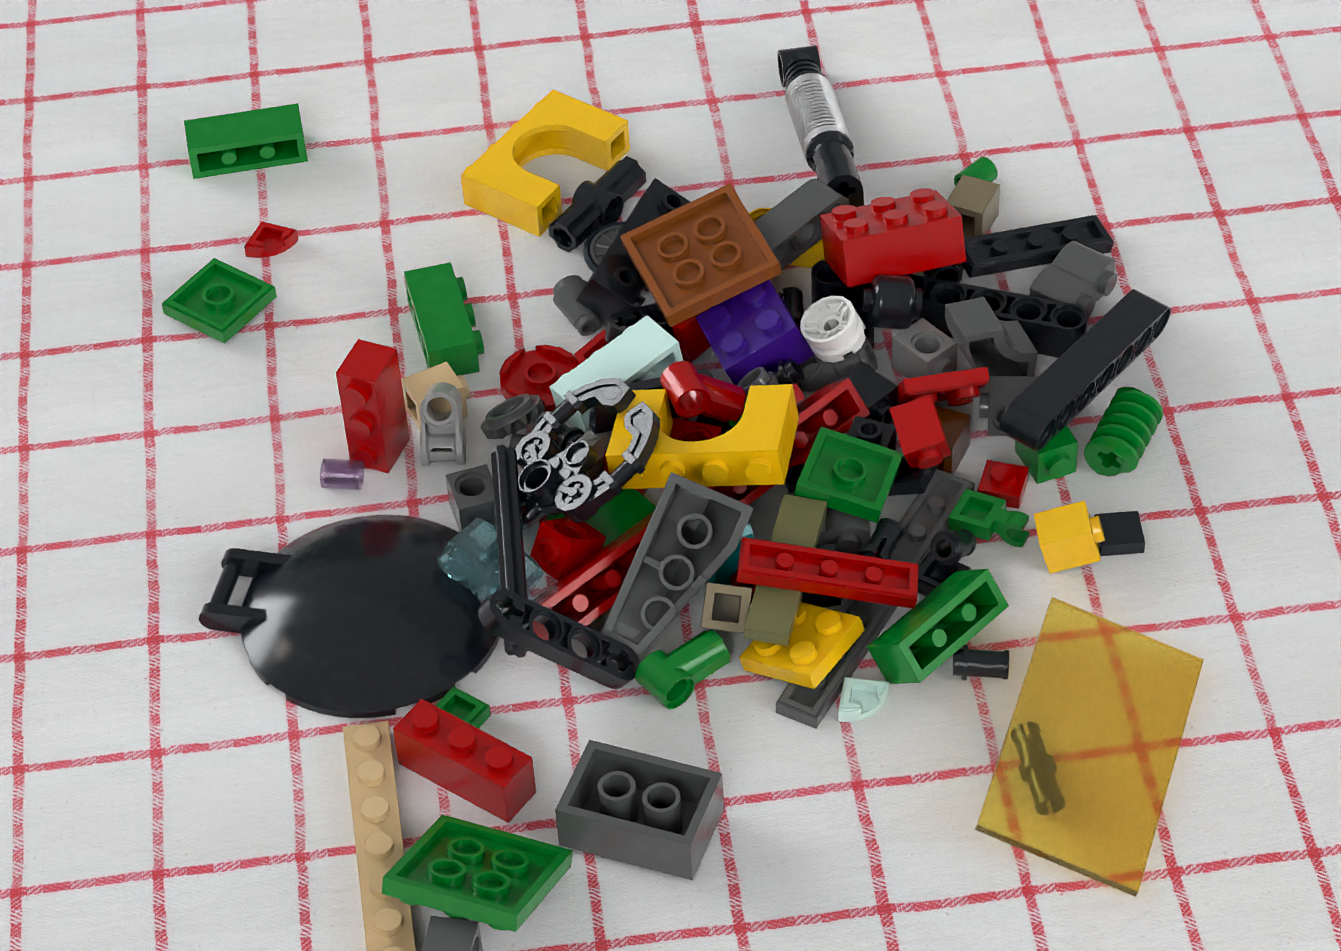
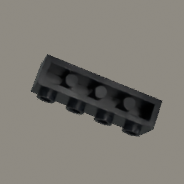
(616, 282)

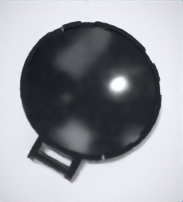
(354, 616)

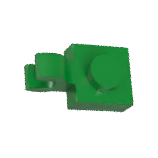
(986, 515)

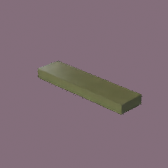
(776, 609)

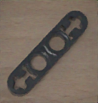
(561, 632)

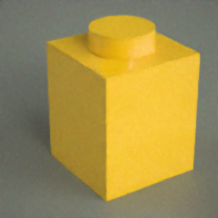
(1069, 536)

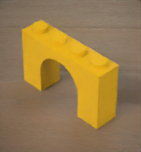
(553, 126)
(748, 454)

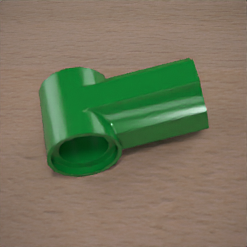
(674, 675)

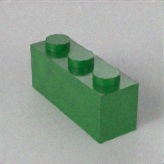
(245, 141)
(443, 318)
(937, 626)

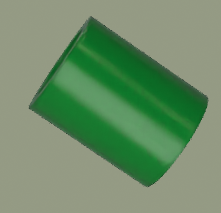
(981, 168)

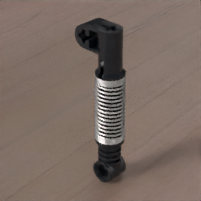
(819, 122)

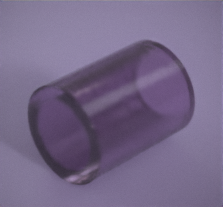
(342, 474)

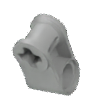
(442, 434)

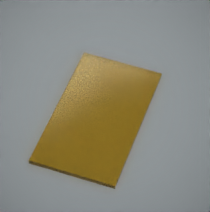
(1091, 747)

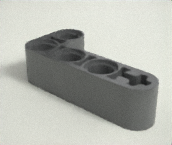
(795, 221)

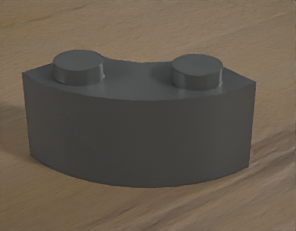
(990, 341)

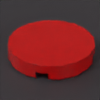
(535, 372)

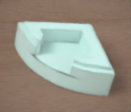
(861, 698)

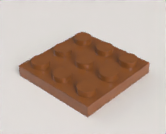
(700, 255)

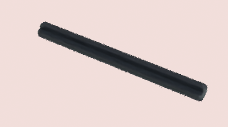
(509, 529)

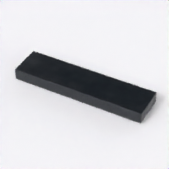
(1031, 245)

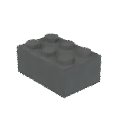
(640, 809)

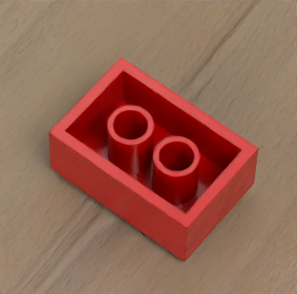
(892, 237)

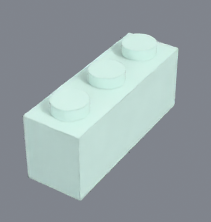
(633, 356)

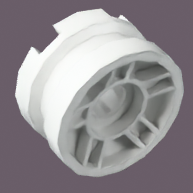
(832, 328)

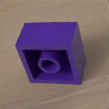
(753, 332)

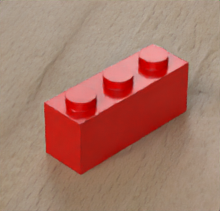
(373, 405)
(465, 760)

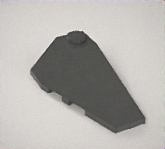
(678, 554)

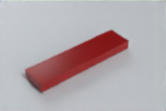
(827, 572)

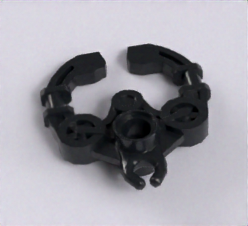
(557, 479)

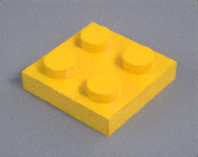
(815, 647)

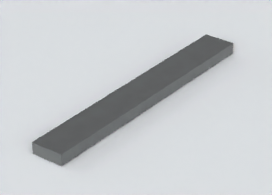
(920, 523)

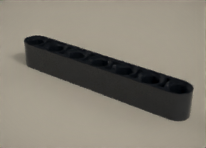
(1048, 323)
(1084, 370)

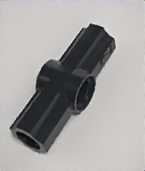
(597, 203)

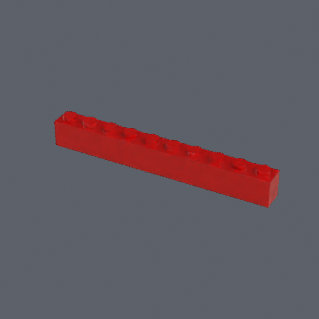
(596, 582)

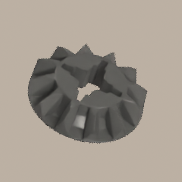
(512, 416)

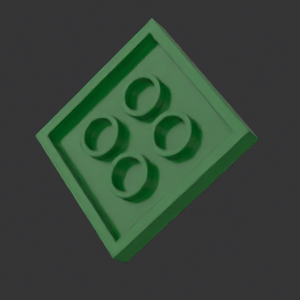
(477, 873)

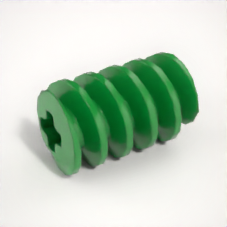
(1123, 432)

